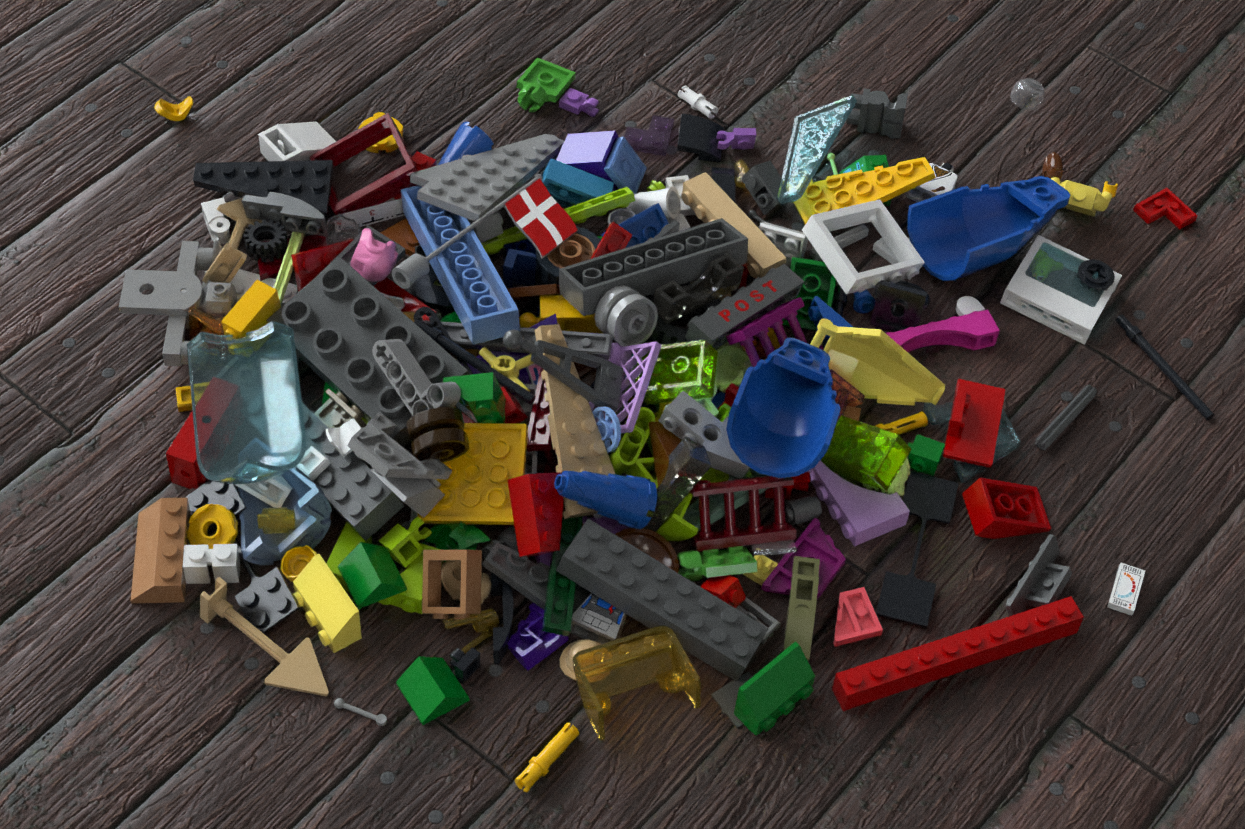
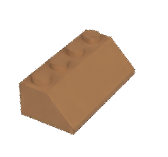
(160, 552)

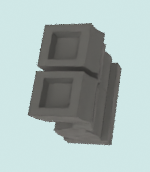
(878, 113)

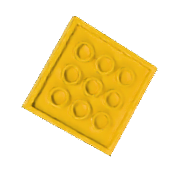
(478, 481)

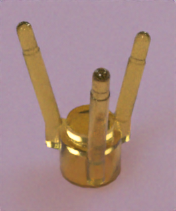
(481, 622)

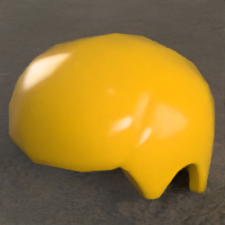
(295, 561)

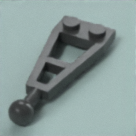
(607, 379)

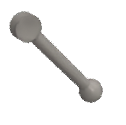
(380, 720)

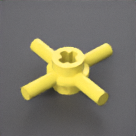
(507, 365)

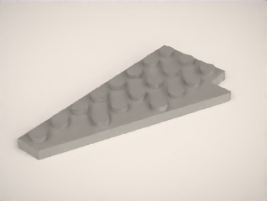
(484, 179)

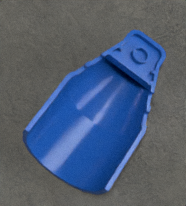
(981, 226)
(784, 411)

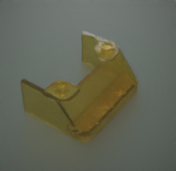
(629, 664)

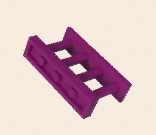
(760, 326)

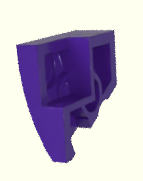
(531, 643)

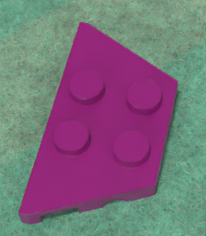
(811, 544)

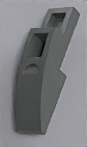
(292, 212)

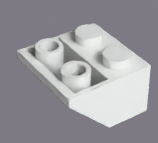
(788, 241)

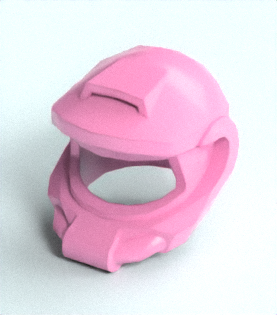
(373, 258)

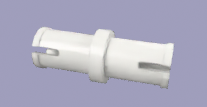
(698, 102)

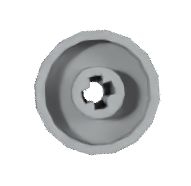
(626, 316)

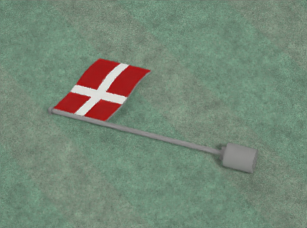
(532, 212)

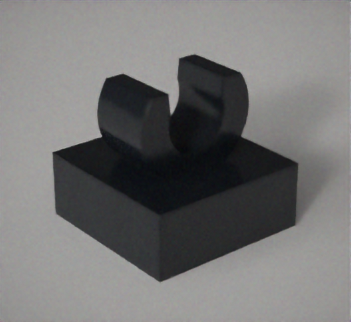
(465, 664)

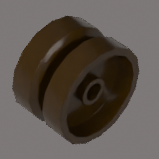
(438, 434)

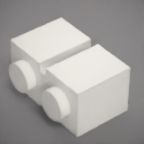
(223, 558)

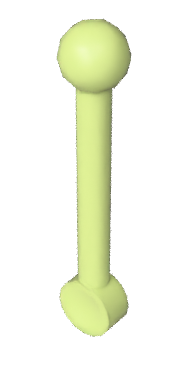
(831, 157)

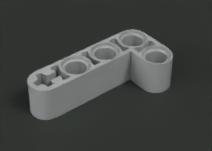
(410, 379)

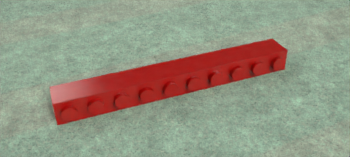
(956, 653)

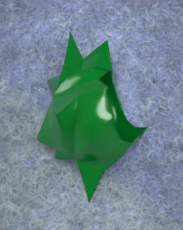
(456, 536)

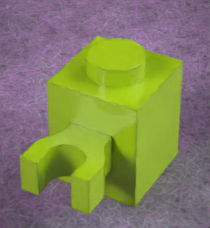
(404, 543)

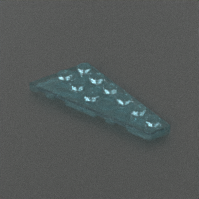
(809, 143)

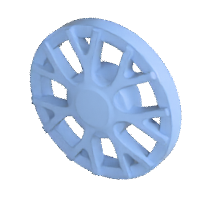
(606, 427)

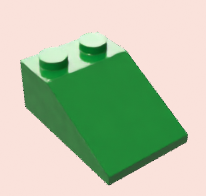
(817, 282)

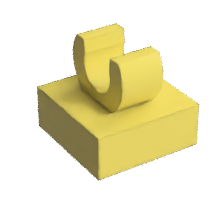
(764, 567)

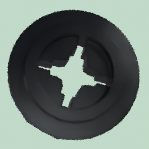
(1089, 268)

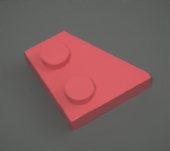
(855, 618)

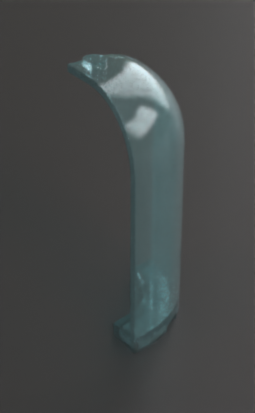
(246, 404)

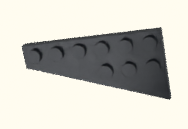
(300, 179)

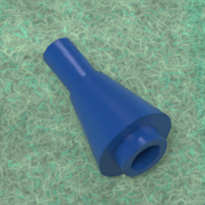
(863, 302)

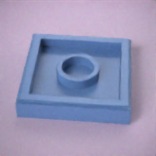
(625, 166)

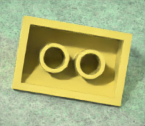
(327, 605)

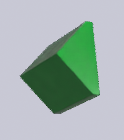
(370, 574)
(431, 688)

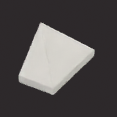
(270, 491)

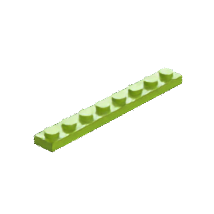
(579, 213)

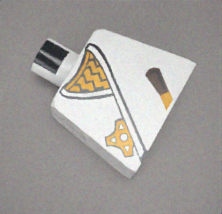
(944, 182)

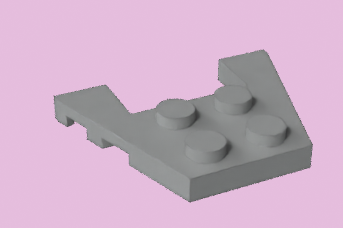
(389, 457)

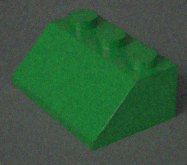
(774, 690)

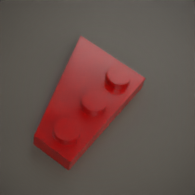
(312, 262)

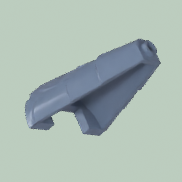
(311, 519)

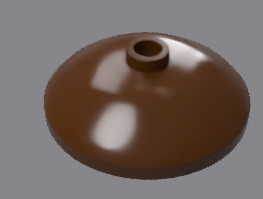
(651, 544)

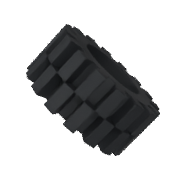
(262, 231)

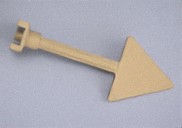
(230, 258)
(296, 670)

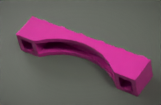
(967, 331)

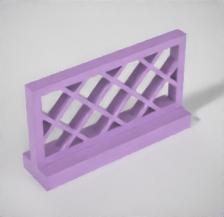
(622, 357)

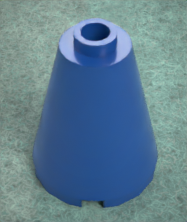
(466, 142)

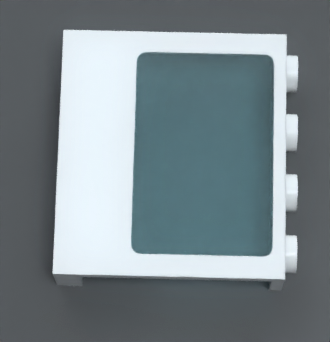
(1052, 293)

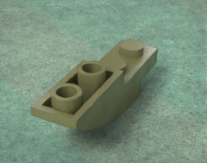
(802, 603)

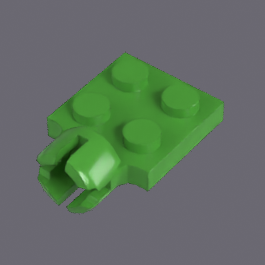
(543, 83)
(716, 563)

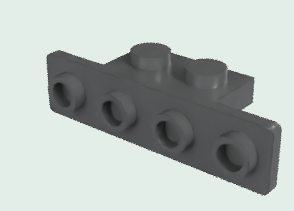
(1042, 580)

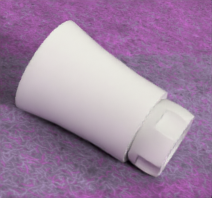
(667, 199)

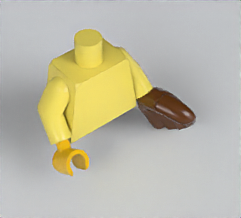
(1082, 197)

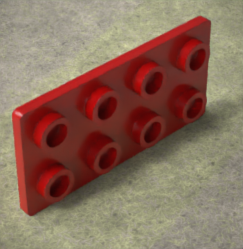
(974, 423)

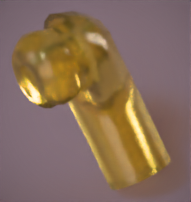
(742, 168)

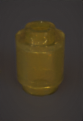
(276, 520)

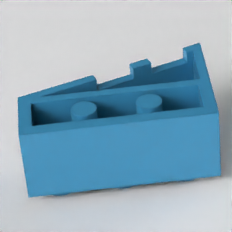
(572, 185)

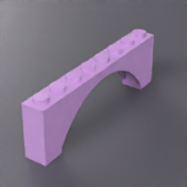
(858, 510)

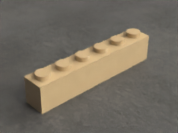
(713, 203)

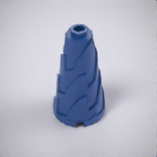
(610, 495)

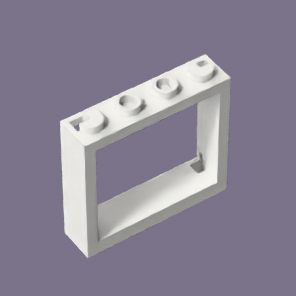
(818, 233)

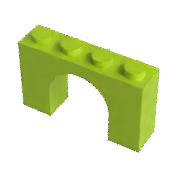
(413, 576)

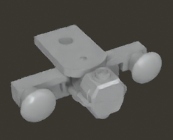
(176, 293)

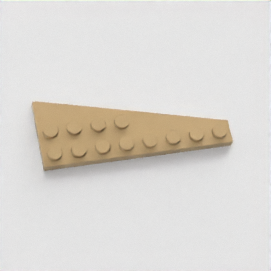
(572, 425)

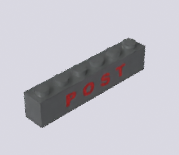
(745, 306)

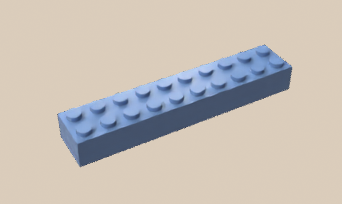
(462, 270)

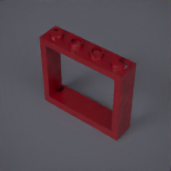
(356, 142)

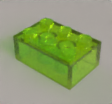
(682, 368)
(865, 453)

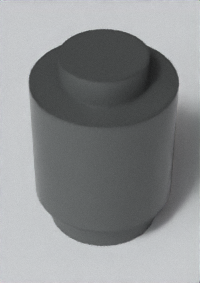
(802, 510)

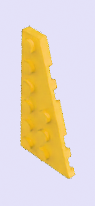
(862, 187)

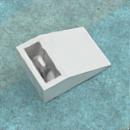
(293, 141)

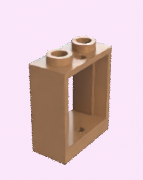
(470, 583)

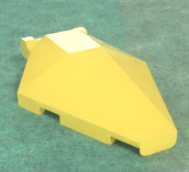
(877, 365)

